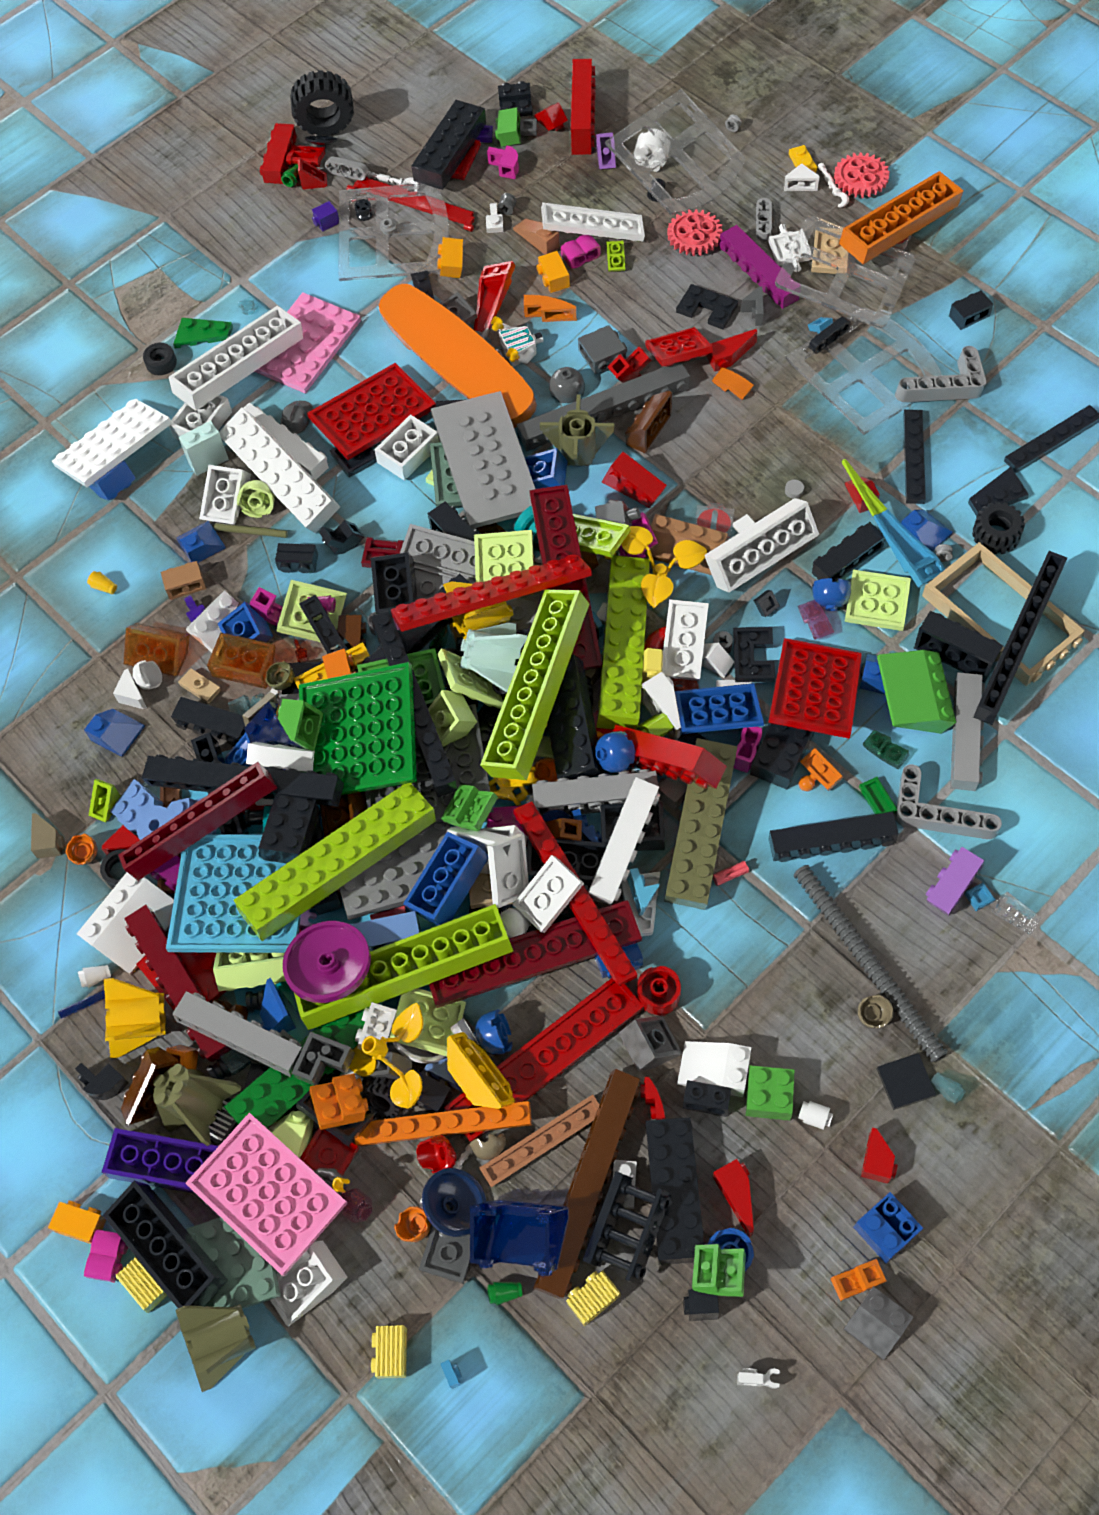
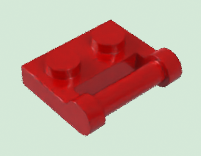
(310, 154)

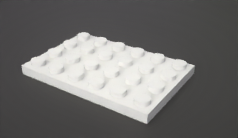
(111, 442)

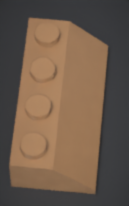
(672, 531)

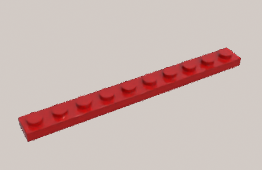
(581, 904)

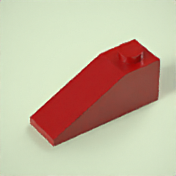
(731, 349)
(735, 1187)

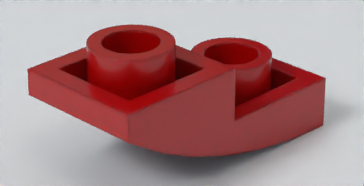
(652, 1096)

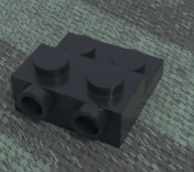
(517, 97)

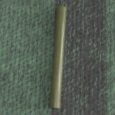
(250, 530)

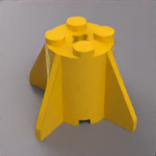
(480, 618)
(132, 1016)

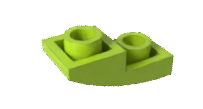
(615, 256)

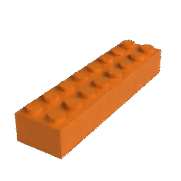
(900, 217)

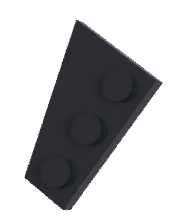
(1002, 489)

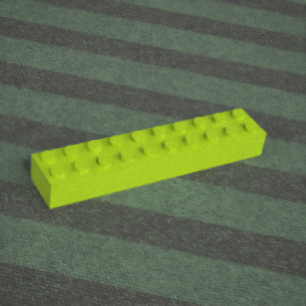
(623, 644)
(535, 685)
(334, 861)
(418, 962)

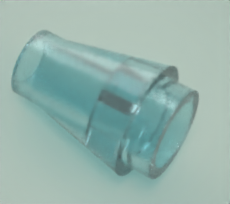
(948, 1088)

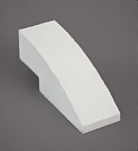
(280, 756)

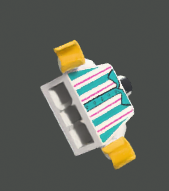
(517, 341)

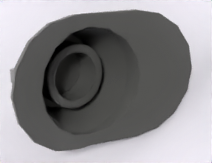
(295, 416)

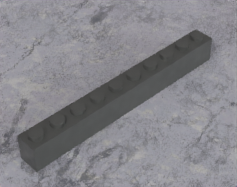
(610, 402)

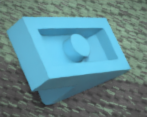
(641, 894)

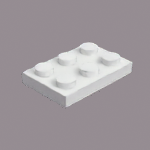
(548, 894)

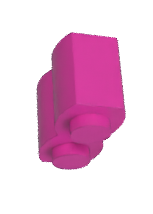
(580, 251)
(747, 748)
(105, 1256)

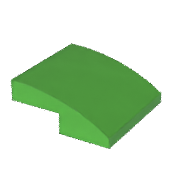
(469, 807)
(719, 1270)

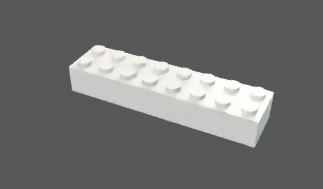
(236, 358)
(278, 470)

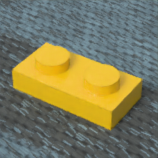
(800, 155)

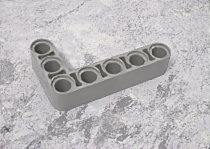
(946, 387)
(938, 813)

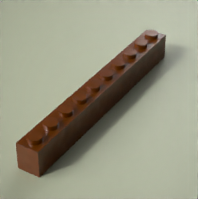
(590, 1176)

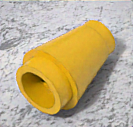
(102, 583)

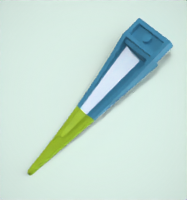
(910, 552)

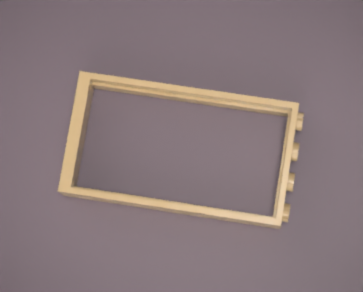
(952, 612)

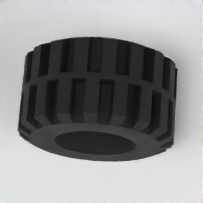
(1002, 516)

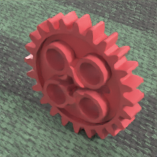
(861, 175)
(694, 232)

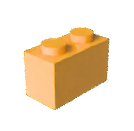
(450, 257)
(553, 272)
(76, 1222)

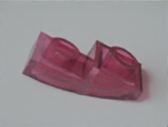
(816, 618)

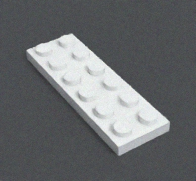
(592, 222)

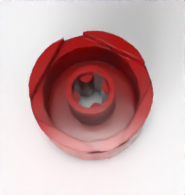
(655, 979)

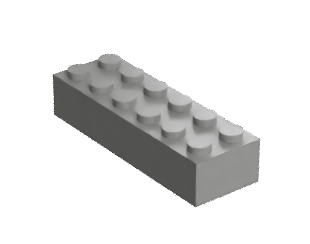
(587, 792)

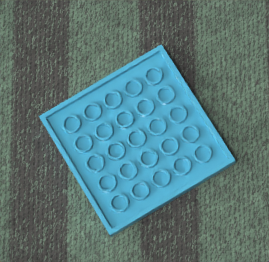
(203, 906)

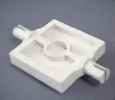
(781, 245)

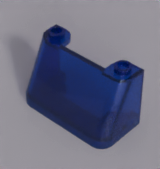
(517, 1234)

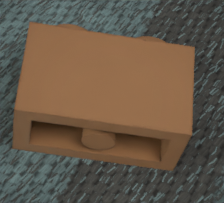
(183, 580)

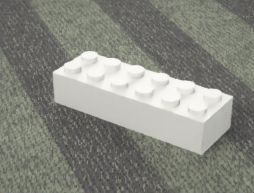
(761, 545)

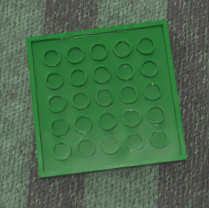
(365, 727)

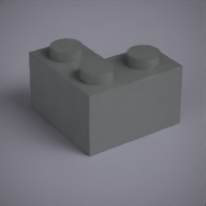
(318, 1054)
(394, 1056)

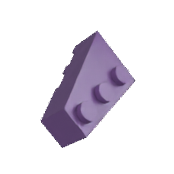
(954, 880)

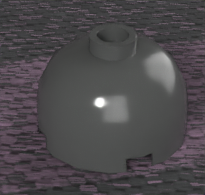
(566, 385)

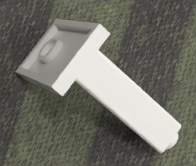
(506, 862)

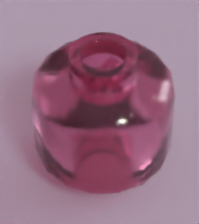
(358, 1207)

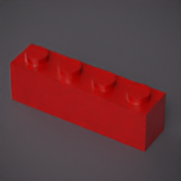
(281, 142)

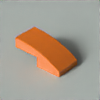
(734, 382)
(858, 1280)

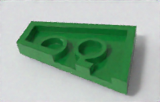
(200, 330)

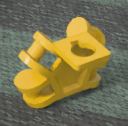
(507, 787)

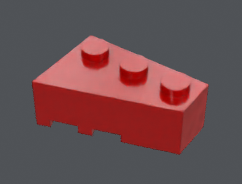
(633, 480)

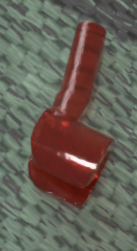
(300, 652)

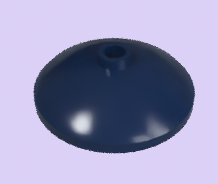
(458, 1191)

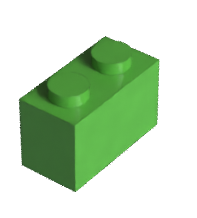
(508, 127)

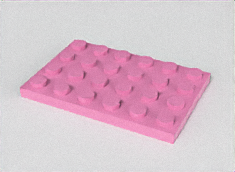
(324, 333)
(266, 1194)

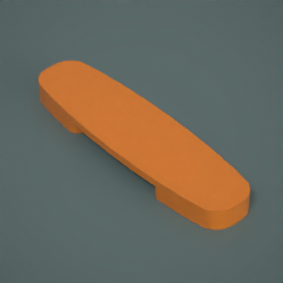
(454, 350)

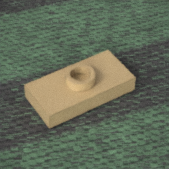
(199, 686)

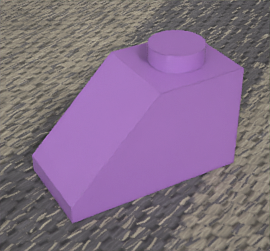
(605, 156)

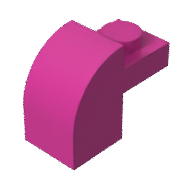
(506, 160)
(264, 604)

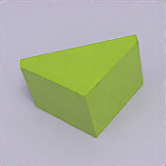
(102, 800)

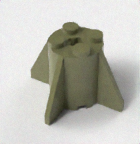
(577, 435)
(191, 1099)
(214, 1340)

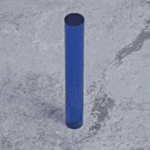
(81, 1004)

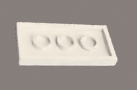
(684, 639)

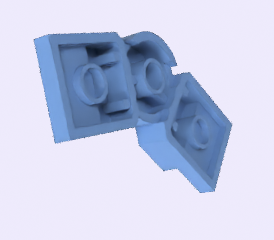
(144, 812)

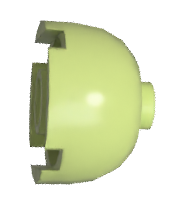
(255, 499)

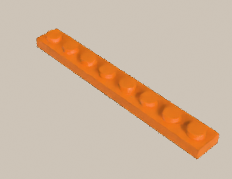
(445, 1124)

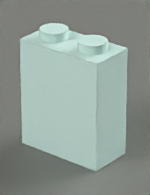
(203, 447)

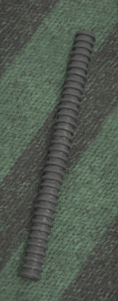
(870, 963)

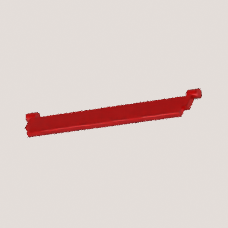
(420, 203)

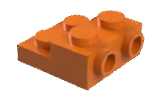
(339, 1101)

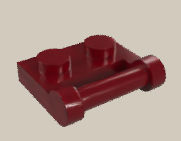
(370, 552)

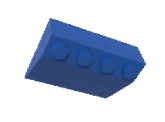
(718, 708)

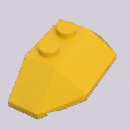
(477, 1073)

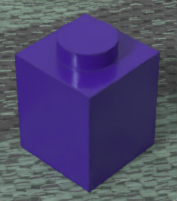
(325, 216)

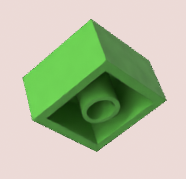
(770, 1093)

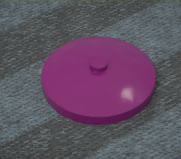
(326, 961)

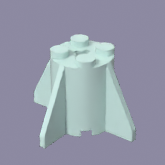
(493, 653)

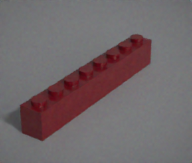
(197, 821)
(170, 971)

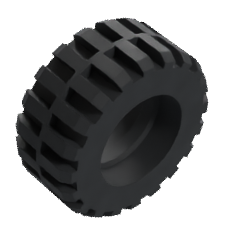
(316, 87)

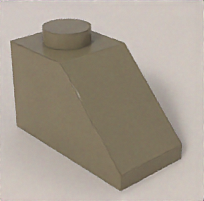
(45, 838)

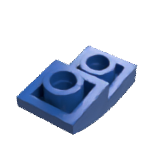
(588, 832)

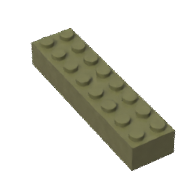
(700, 834)

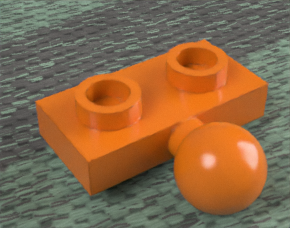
(820, 770)

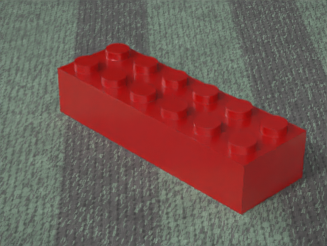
(583, 107)
(674, 758)

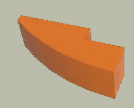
(549, 308)

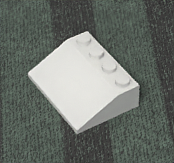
(106, 926)

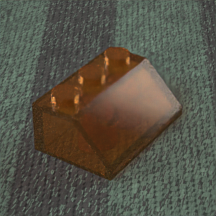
(156, 644)
(241, 660)

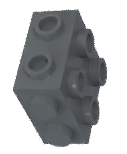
(601, 348)

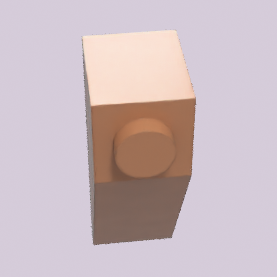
(542, 239)

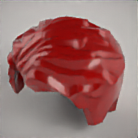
(436, 1153)

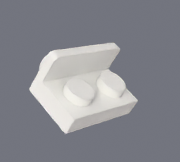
(377, 1023)

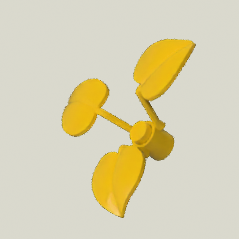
(657, 586)
(407, 1028)

